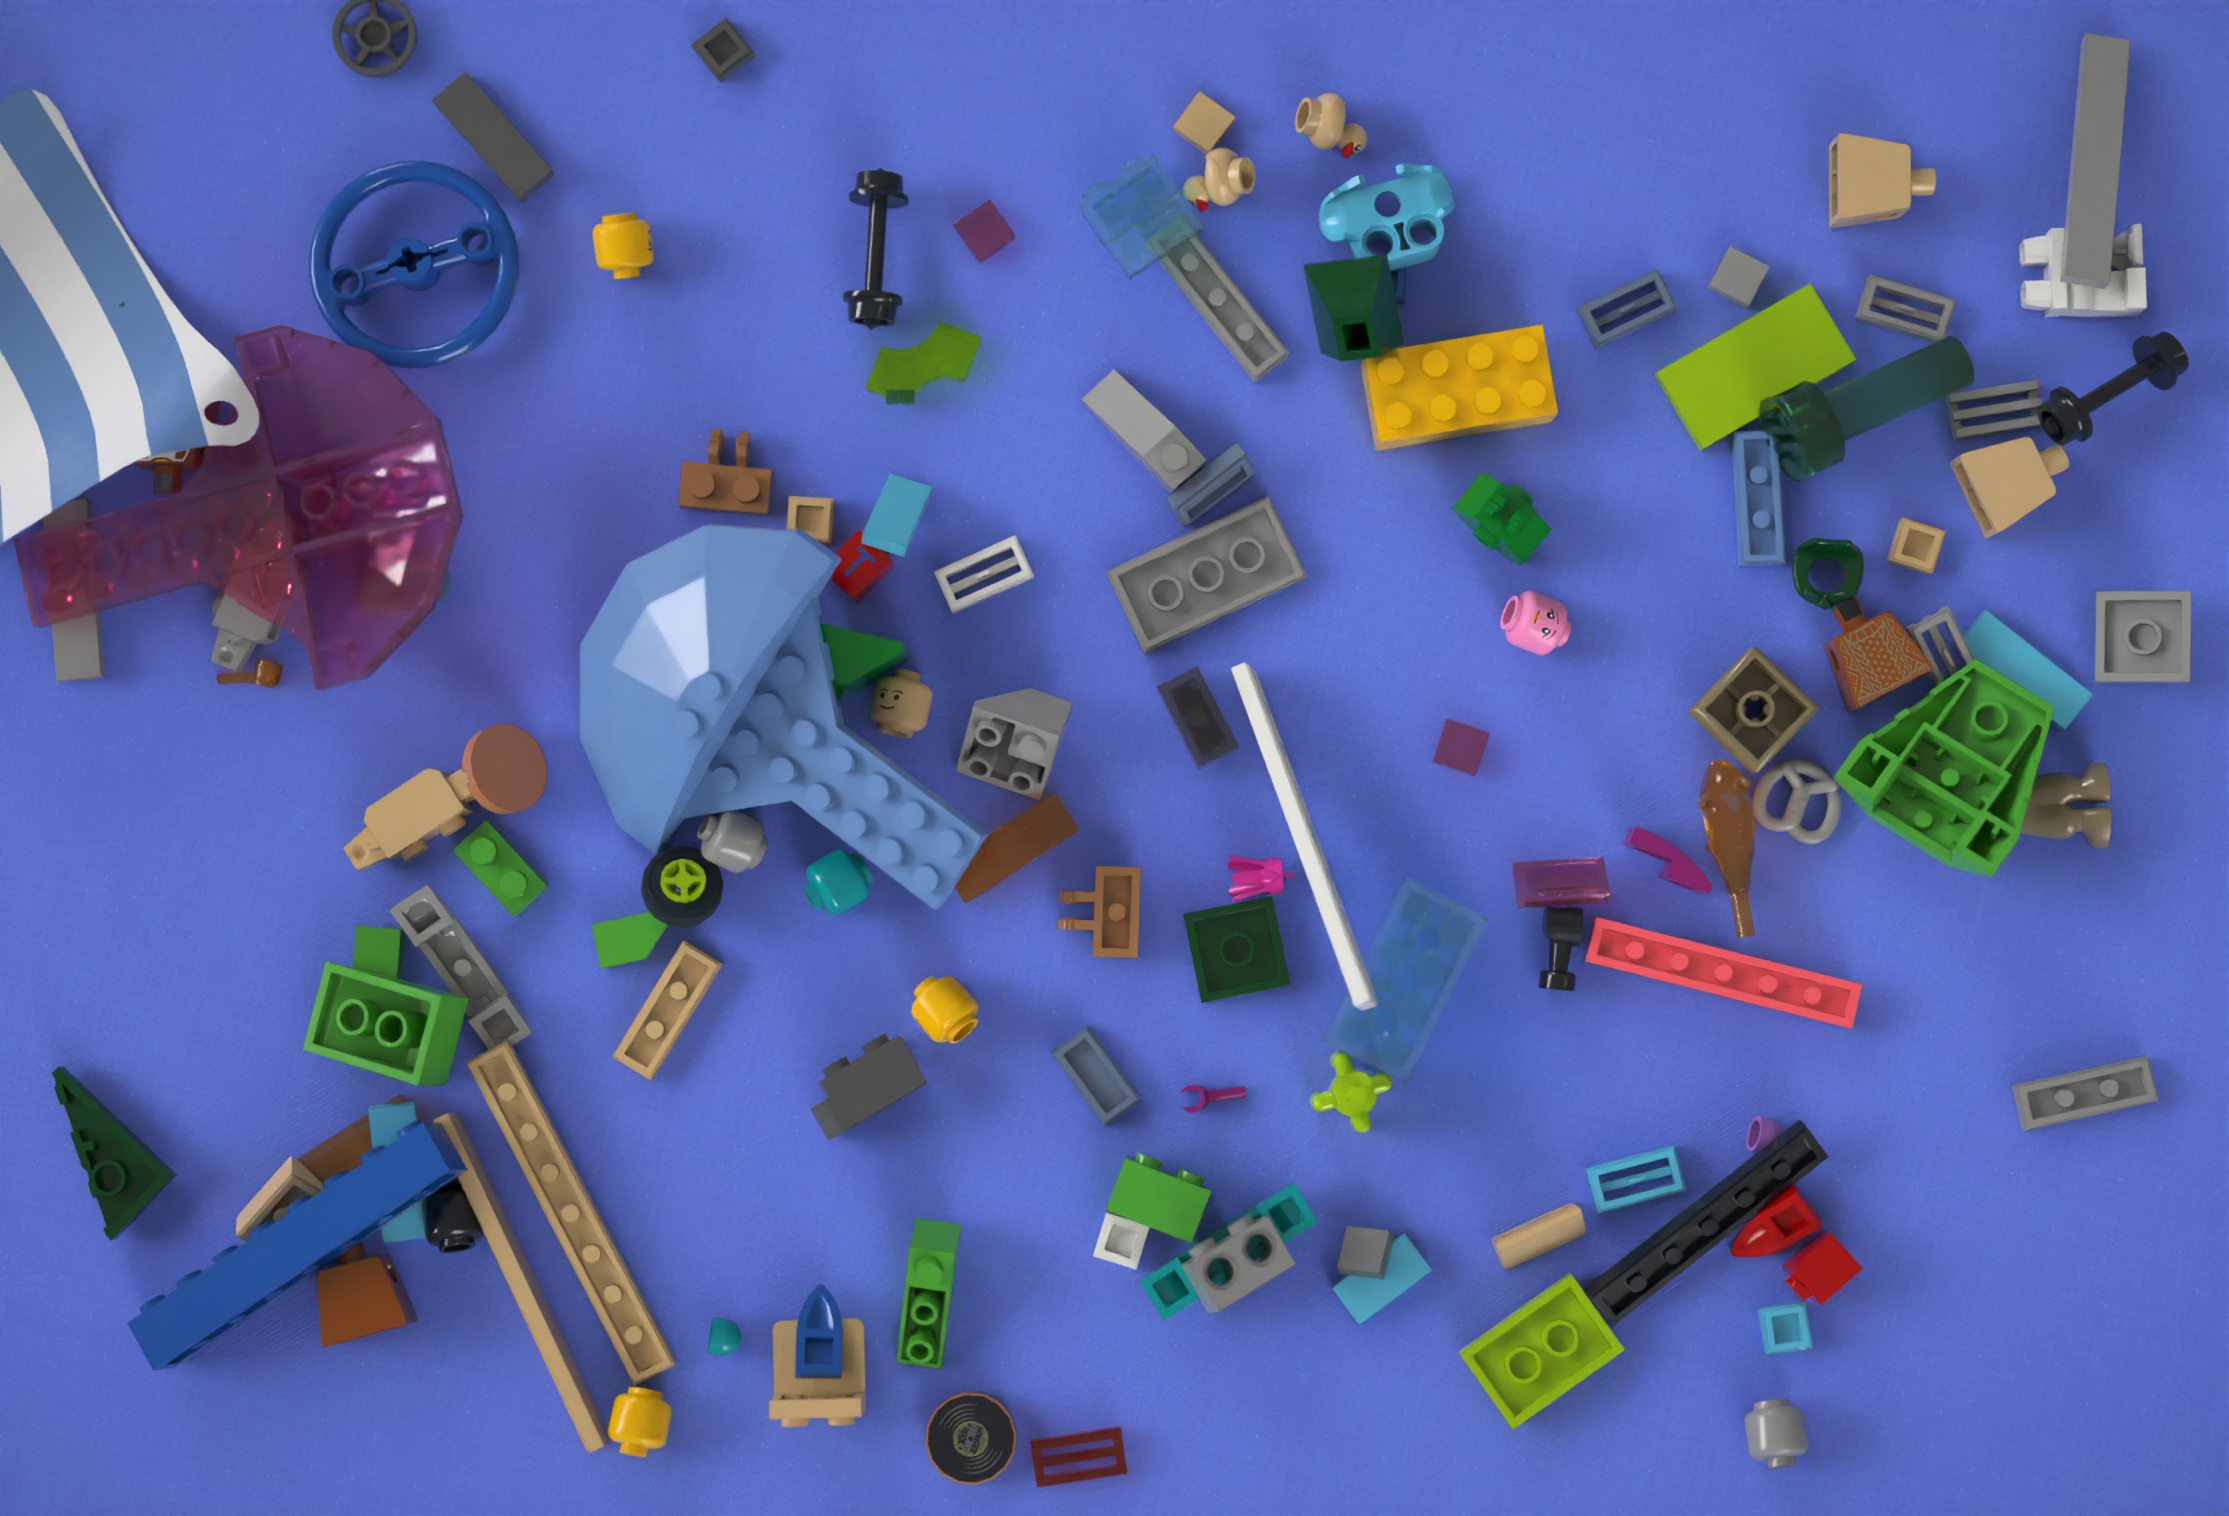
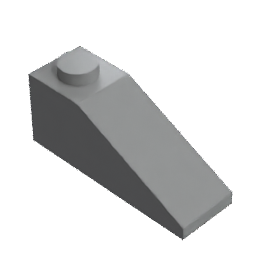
(1145, 432)

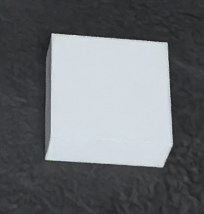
(1121, 1240)

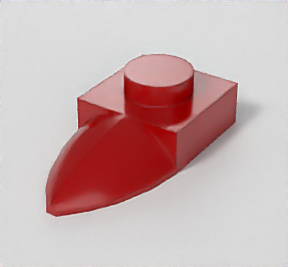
(1777, 1226)

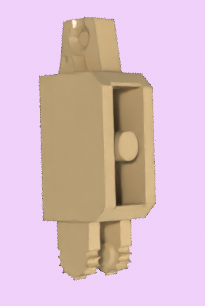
(411, 817)

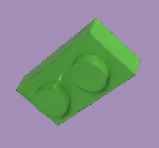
(501, 868)

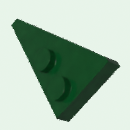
(119, 1165)

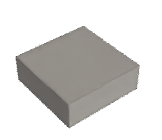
(1738, 277)

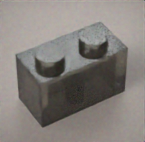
(1197, 718)

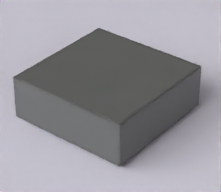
(723, 50)
(1365, 1252)

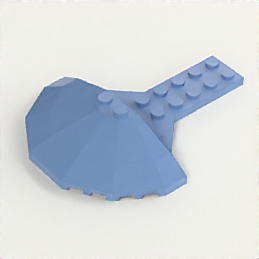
(720, 698)

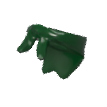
(1840, 550)

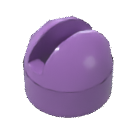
(1761, 1133)

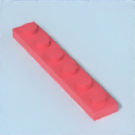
(1723, 972)

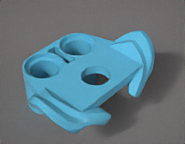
(1424, 199)

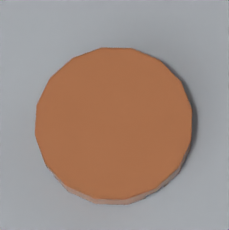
(504, 769)

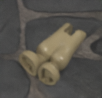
(2053, 818)

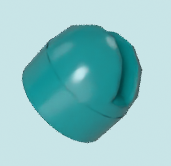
(723, 1337)

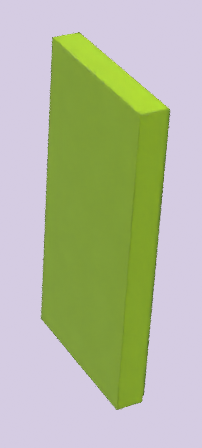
(1769, 353)

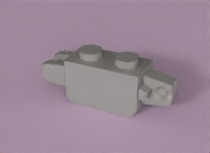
(238, 633)

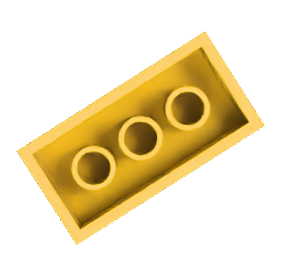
(1459, 388)

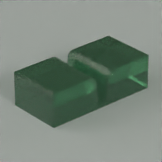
(906, 397)

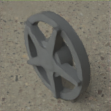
(374, 37)

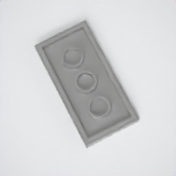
(1206, 575)

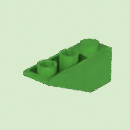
(928, 1292)

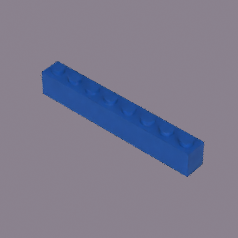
(296, 1245)

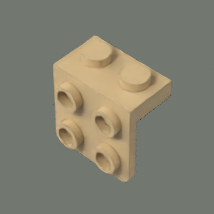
(806, 1398)

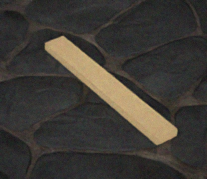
(571, 1212)
(526, 1289)

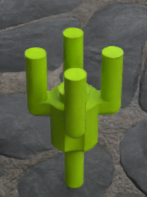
(1351, 1092)

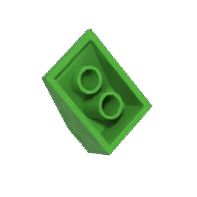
(386, 1024)

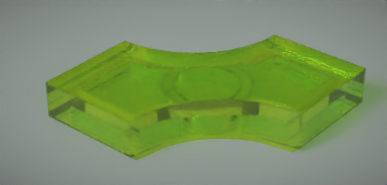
(943, 355)

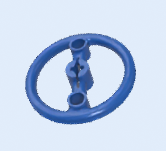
(394, 270)

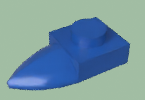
(819, 1337)

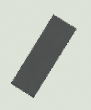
(493, 137)

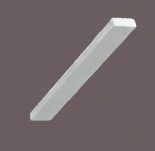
(1305, 837)

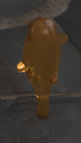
(1730, 835)

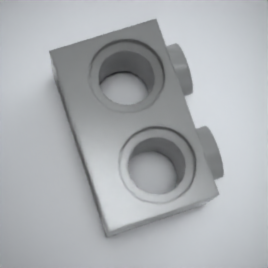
(1241, 1271)

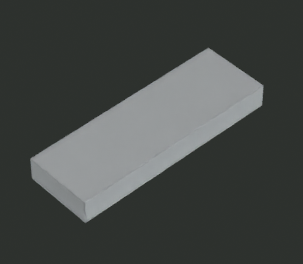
(2084, 1092)

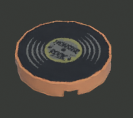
(971, 1437)

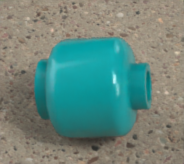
(837, 882)

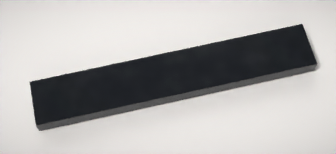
(1706, 1222)

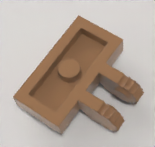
(723, 486)
(1115, 911)

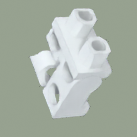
(2121, 298)

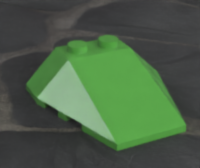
(1955, 768)

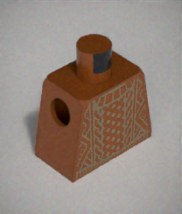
(1871, 655)

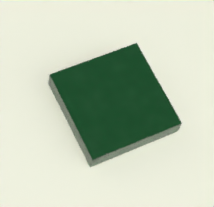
(1236, 949)

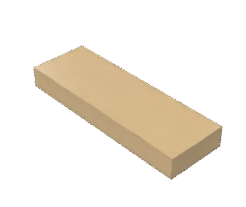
(667, 1010)

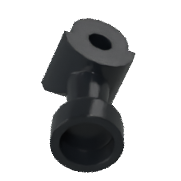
(1563, 931)

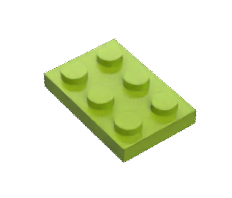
(1541, 1350)

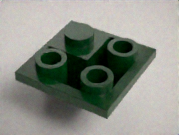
(1354, 307)

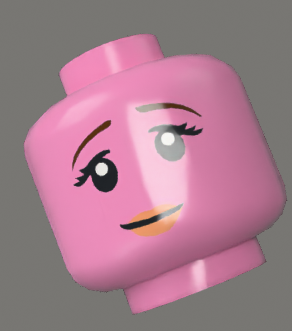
(1535, 622)

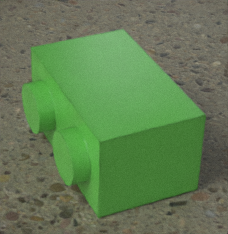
(1159, 1198)

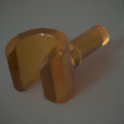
(265, 674)

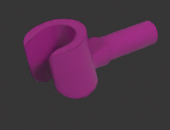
(1213, 1095)

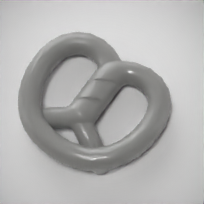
(1798, 800)

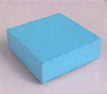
(1785, 1327)

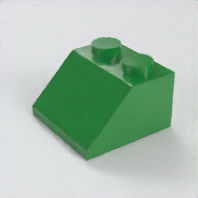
(860, 658)

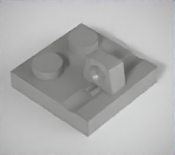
(2143, 637)

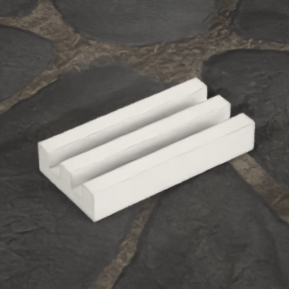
(991, 590)

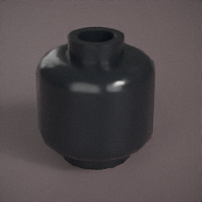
(450, 1220)

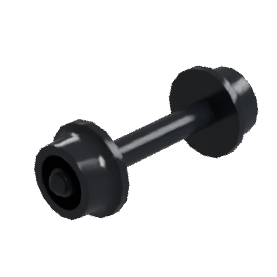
(879, 192)
(2158, 360)

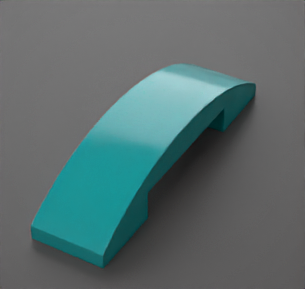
(1169, 1285)

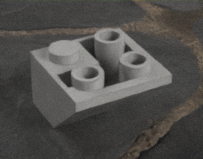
(1014, 740)

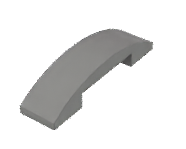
(462, 966)

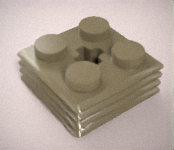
(1783, 710)

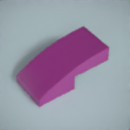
(1677, 867)

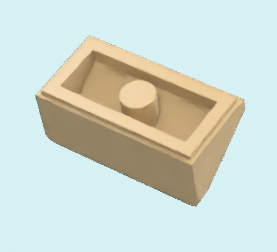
(270, 1203)
(1539, 1235)

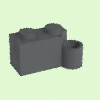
(866, 1085)

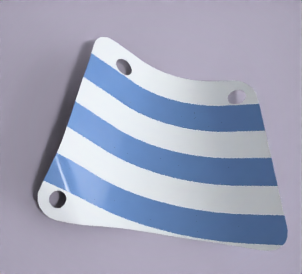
(79, 373)

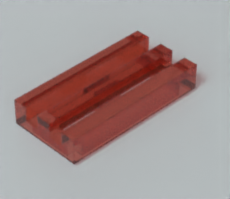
(1077, 1438)

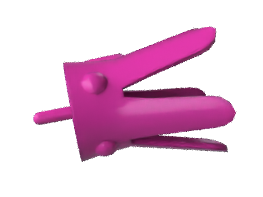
(1256, 876)

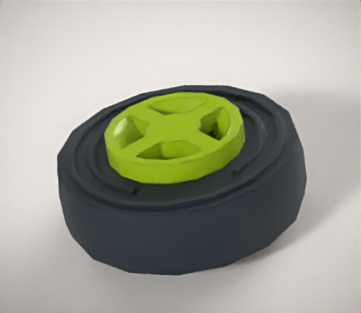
(686, 871)

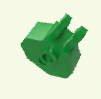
(1502, 518)

